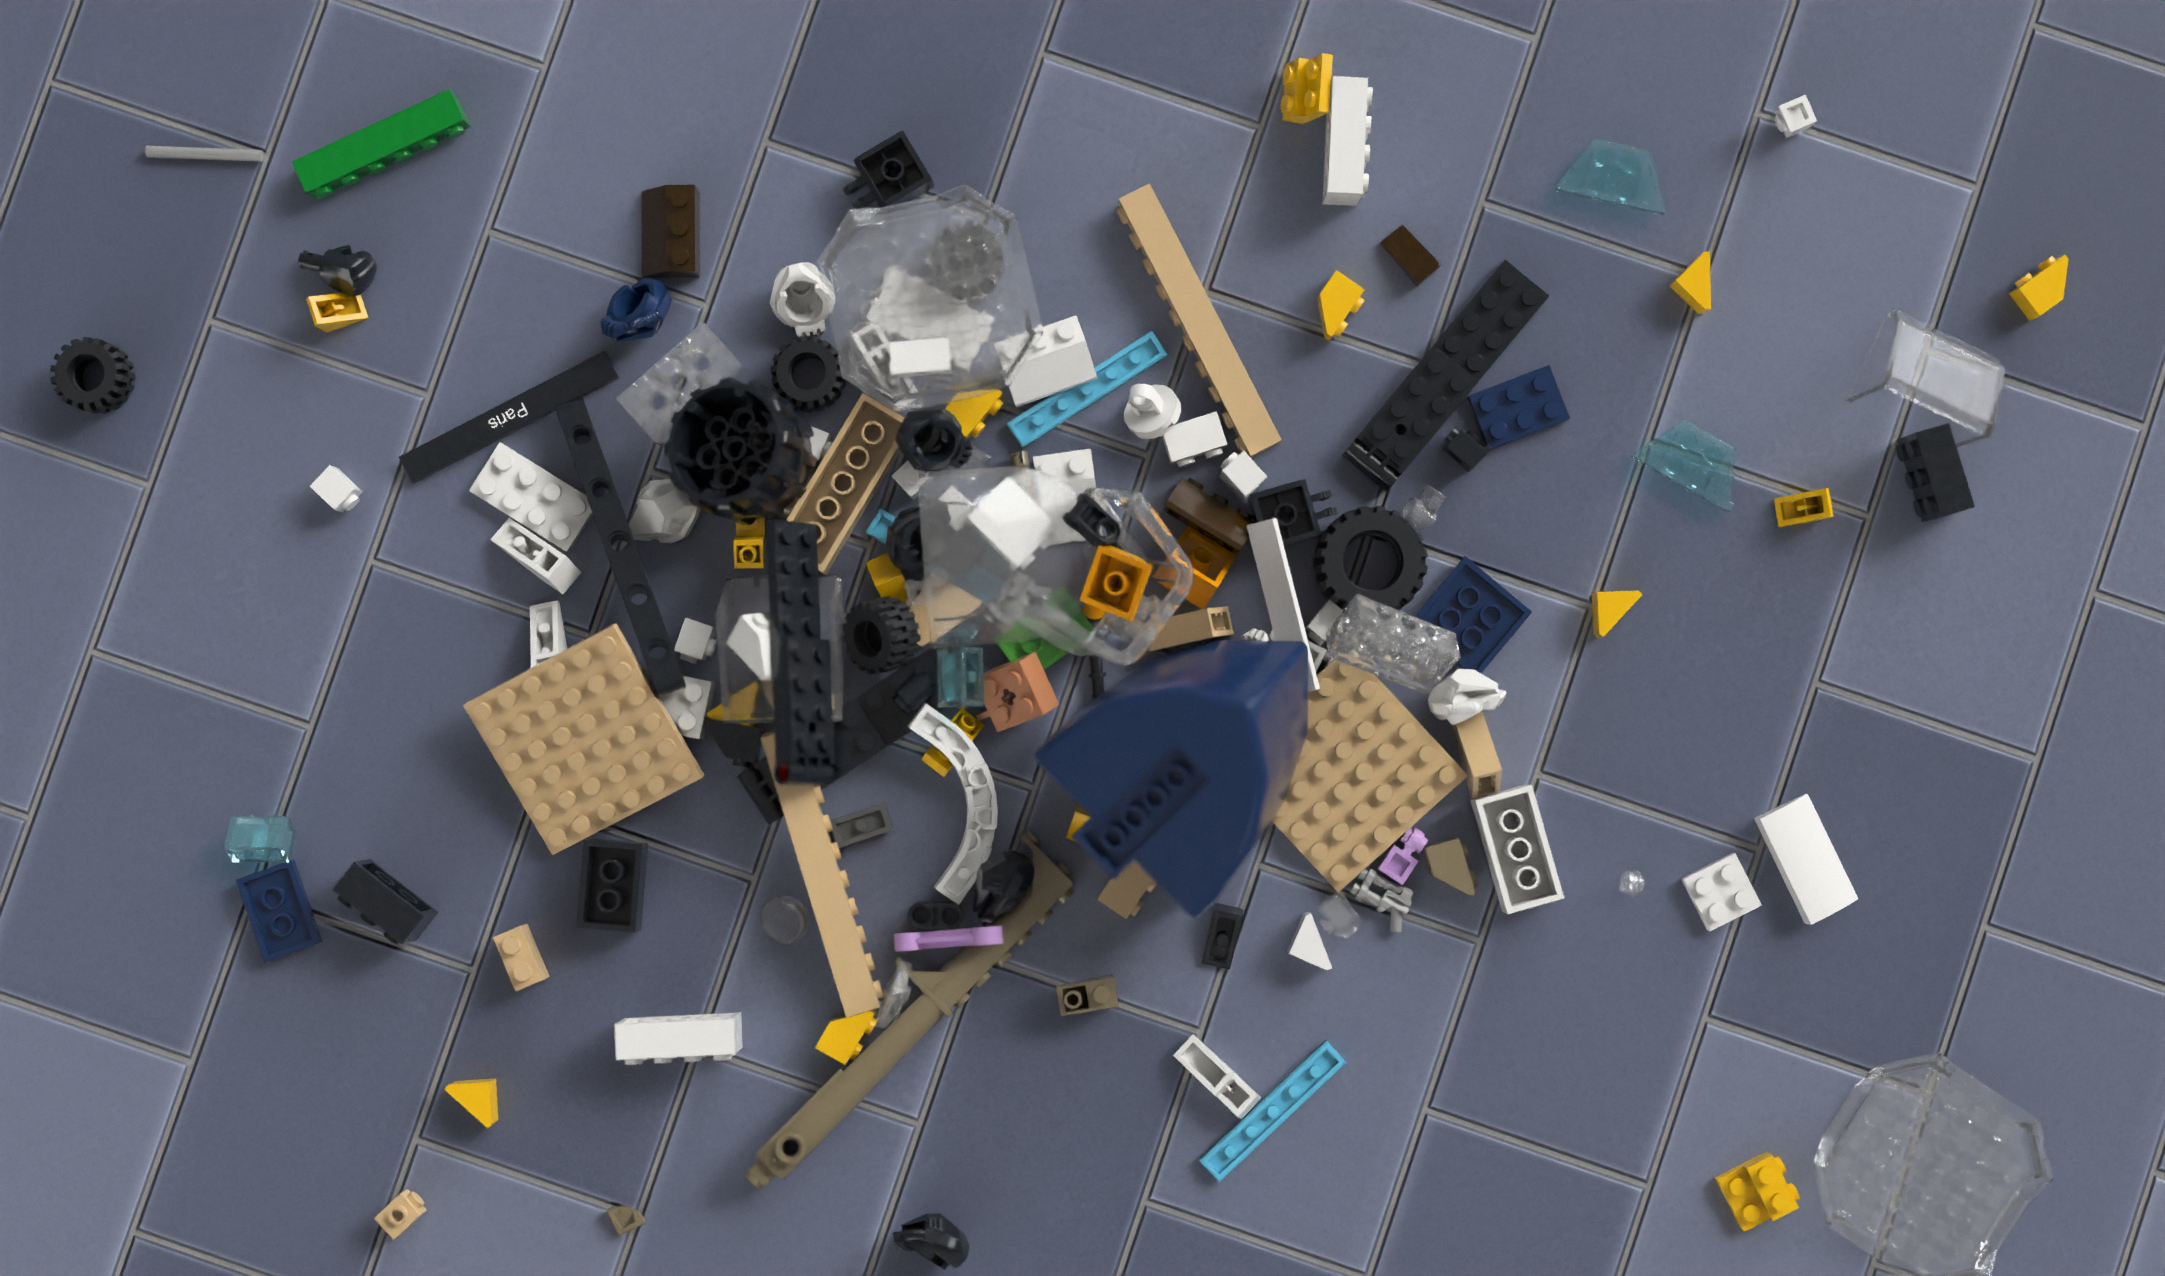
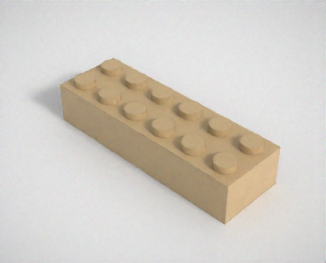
(849, 477)

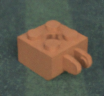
(1016, 692)

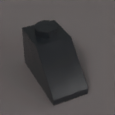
(736, 741)

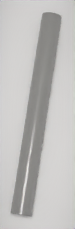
(204, 153)

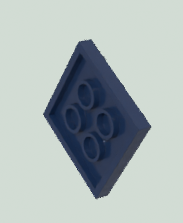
(1475, 610)

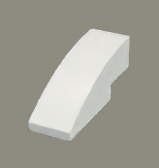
(1217, 1076)

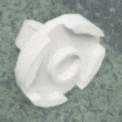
(1151, 410)

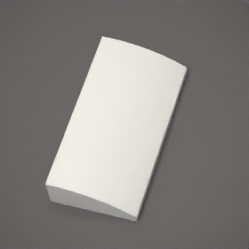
(1806, 859)

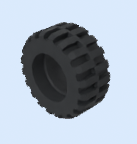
(1379, 523)

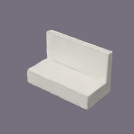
(920, 358)

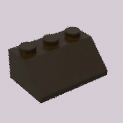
(671, 232)
(1209, 515)

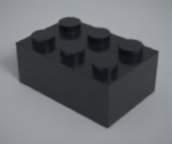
(1934, 473)
(612, 885)
(384, 901)

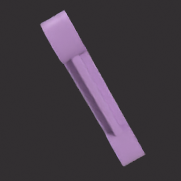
(948, 938)

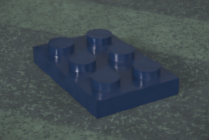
(1518, 407)
(279, 910)

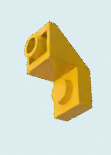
(750, 545)
(935, 757)

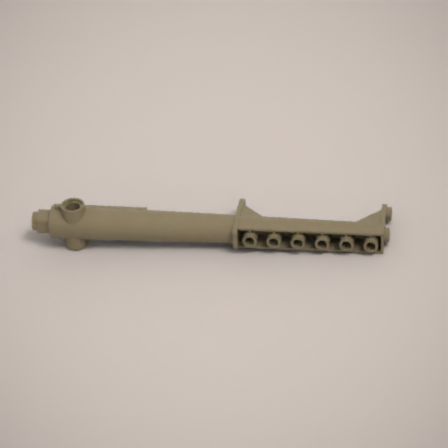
(941, 992)

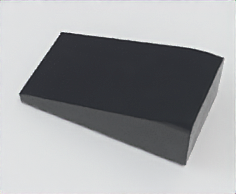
(1222, 935)

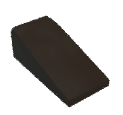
(1410, 255)

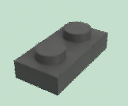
(861, 825)

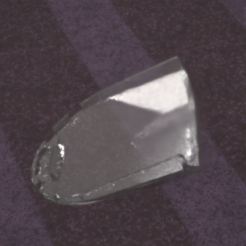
(994, 538)

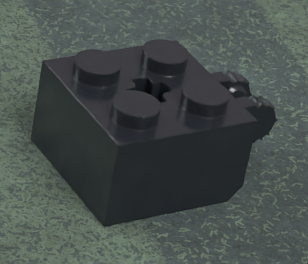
(874, 169)
(1297, 501)

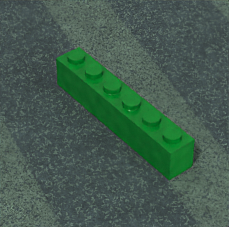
(381, 144)

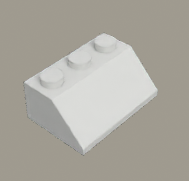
(1056, 363)
(753, 643)

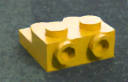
(1306, 88)
(1758, 1191)

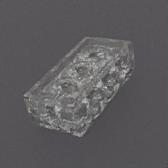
(663, 376)
(1392, 644)

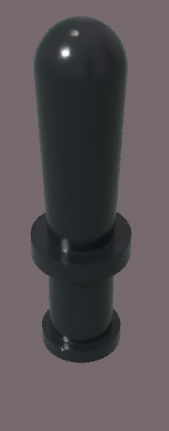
(1097, 675)

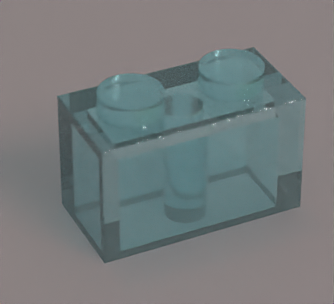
(960, 677)
(260, 839)

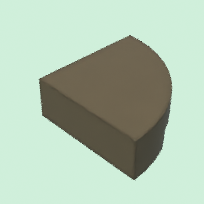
(625, 1218)

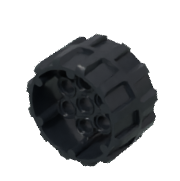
(698, 439)

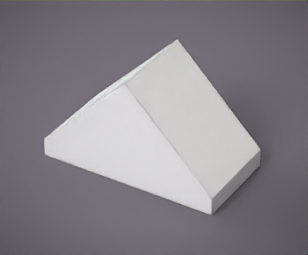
(1307, 943)

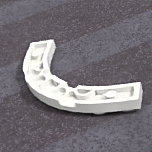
(979, 794)

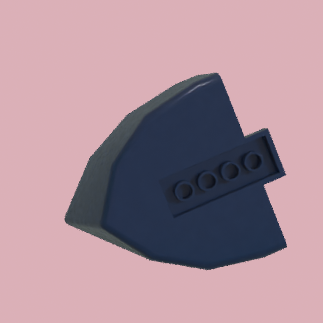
(1186, 762)

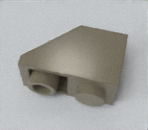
(1448, 863)
(1087, 995)

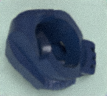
(636, 311)

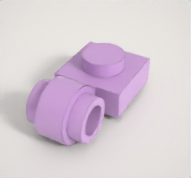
(1400, 863)

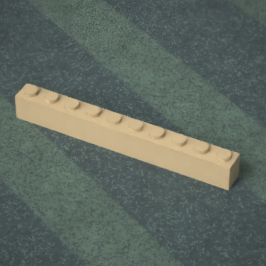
(1198, 320)
(827, 891)

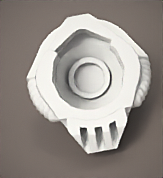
(800, 299)
(663, 513)
(1464, 695)

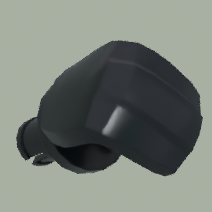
(342, 269)

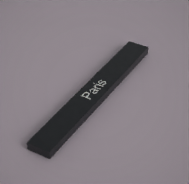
(508, 417)

